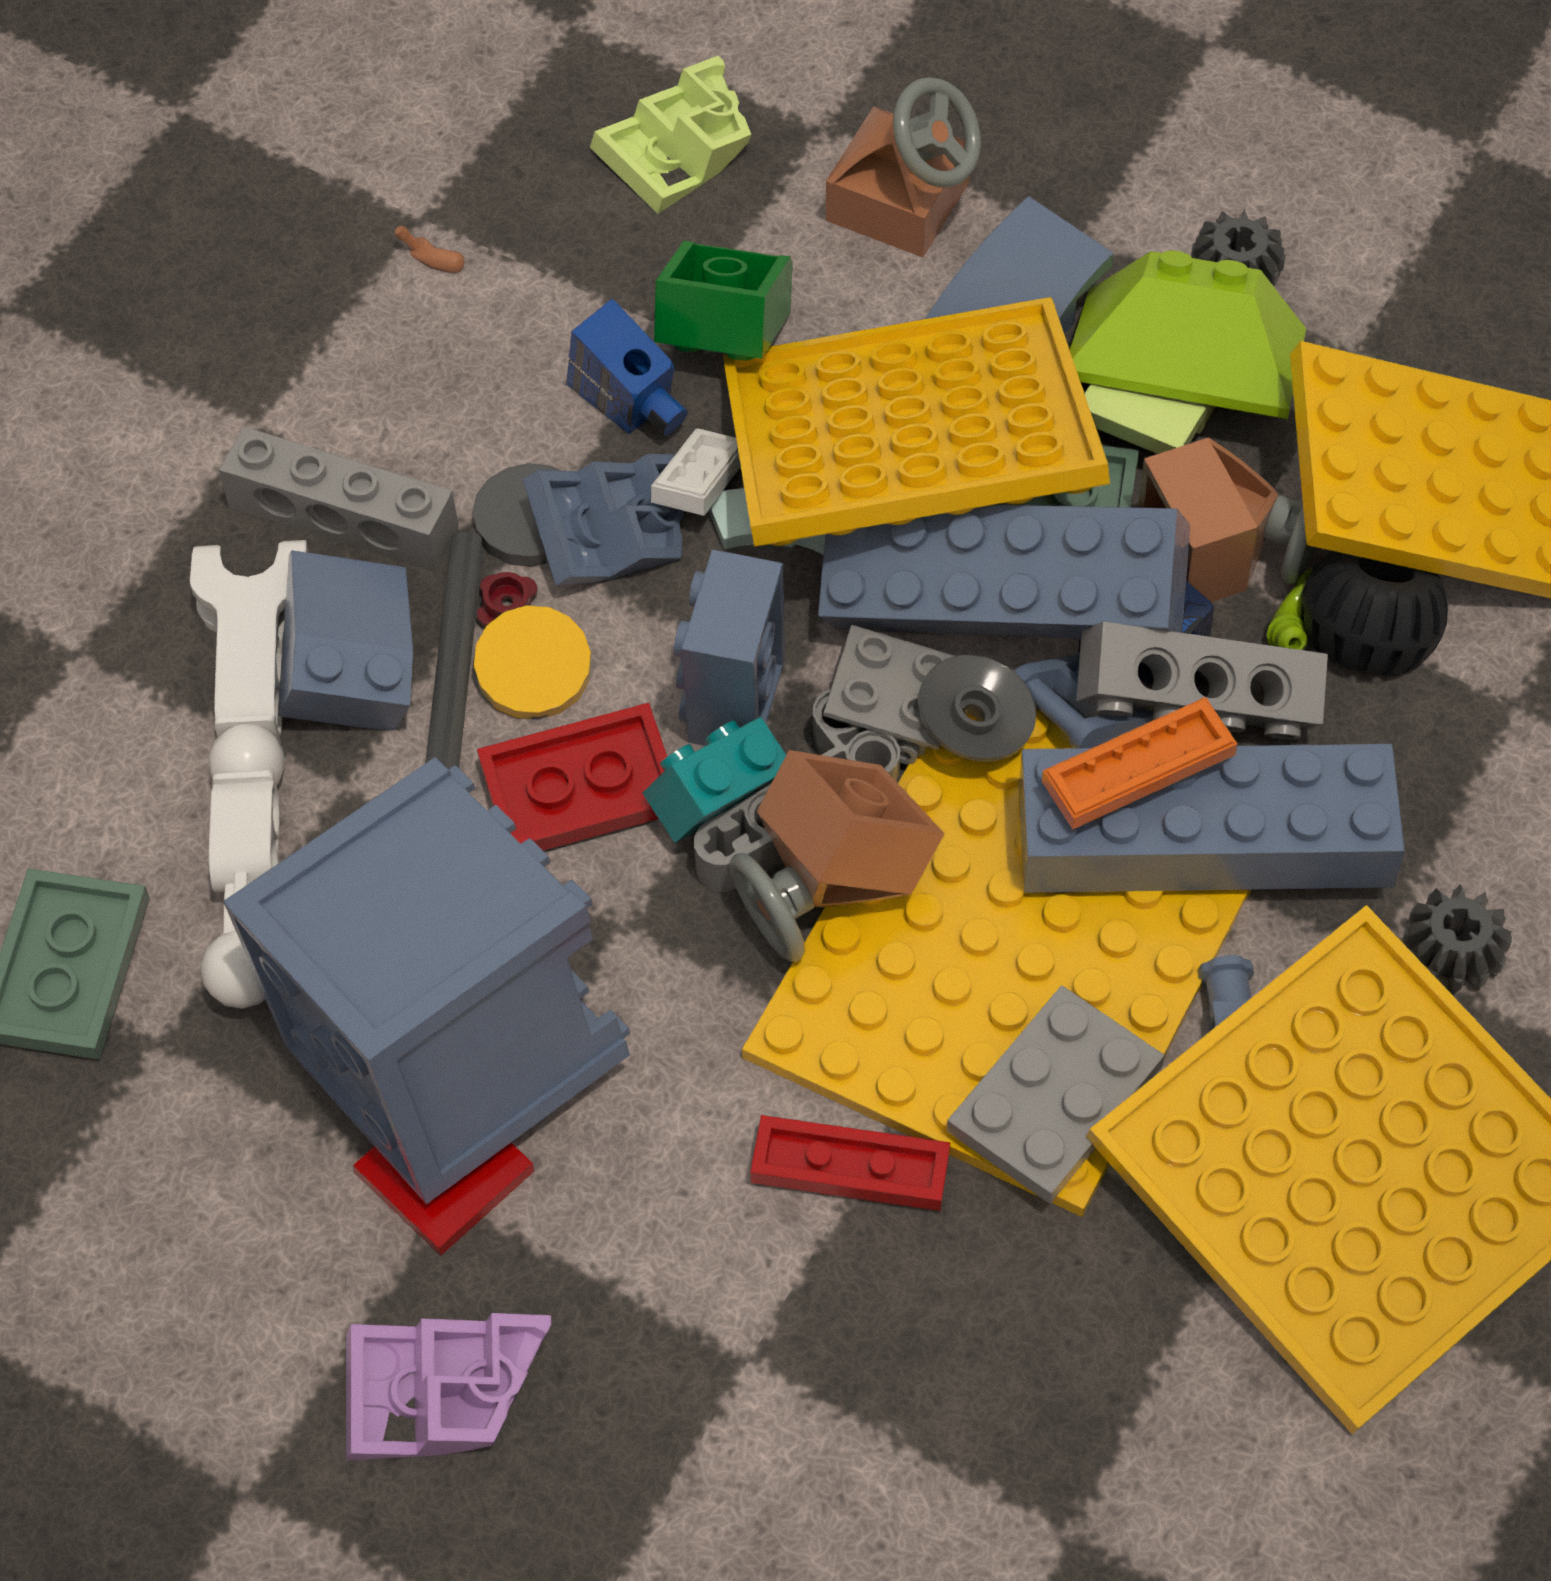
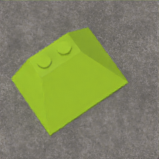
(1190, 334)

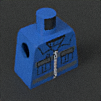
(623, 371)

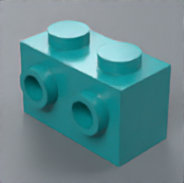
(714, 777)

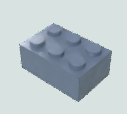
(731, 645)

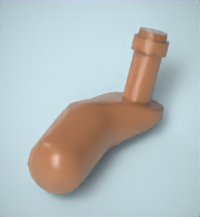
(430, 255)

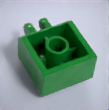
(722, 300)

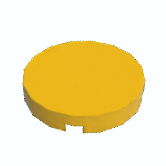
(532, 662)

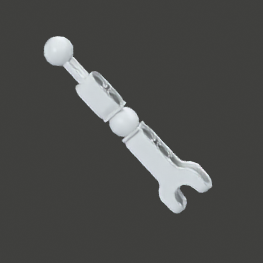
(248, 750)

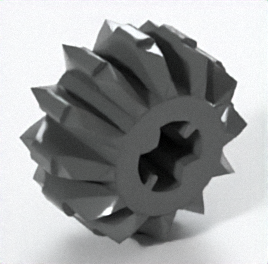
(1243, 242)
(1480, 941)

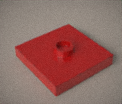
(458, 1207)

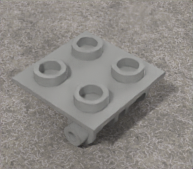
(880, 688)

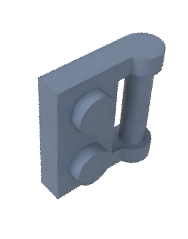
(1062, 676)

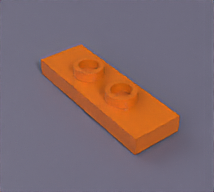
(1139, 763)

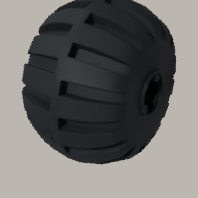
(1373, 613)

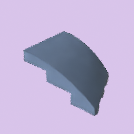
(1027, 259)
(603, 520)

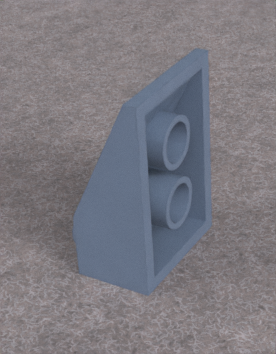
(346, 642)

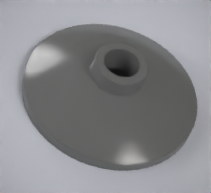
(988, 693)

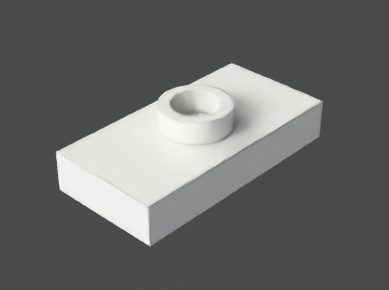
(697, 472)

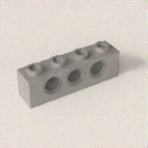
(339, 498)
(1289, 677)

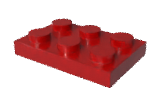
(576, 777)

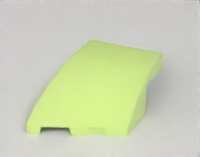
(689, 123)
(1146, 419)

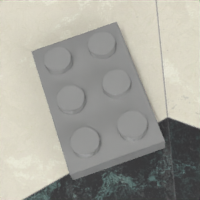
(1051, 1090)

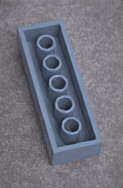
(1010, 572)
(1240, 825)

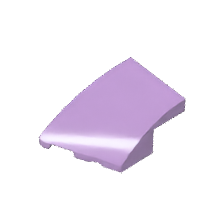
(454, 1369)

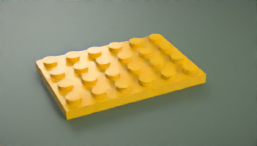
(1423, 469)

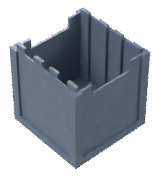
(429, 976)

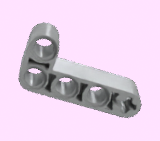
(740, 826)

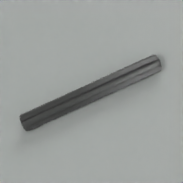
(455, 649)

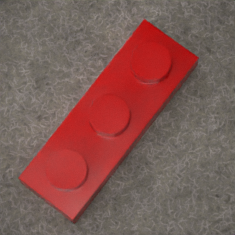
(850, 1162)

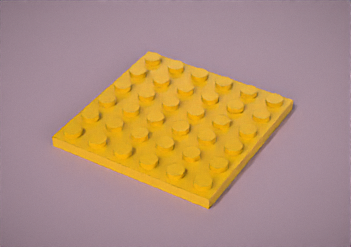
(911, 422)
(1348, 1166)

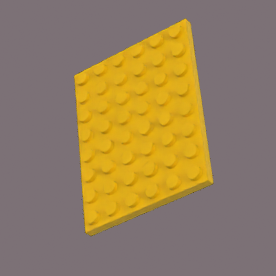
(928, 989)

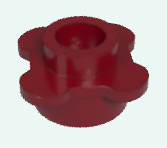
(503, 586)

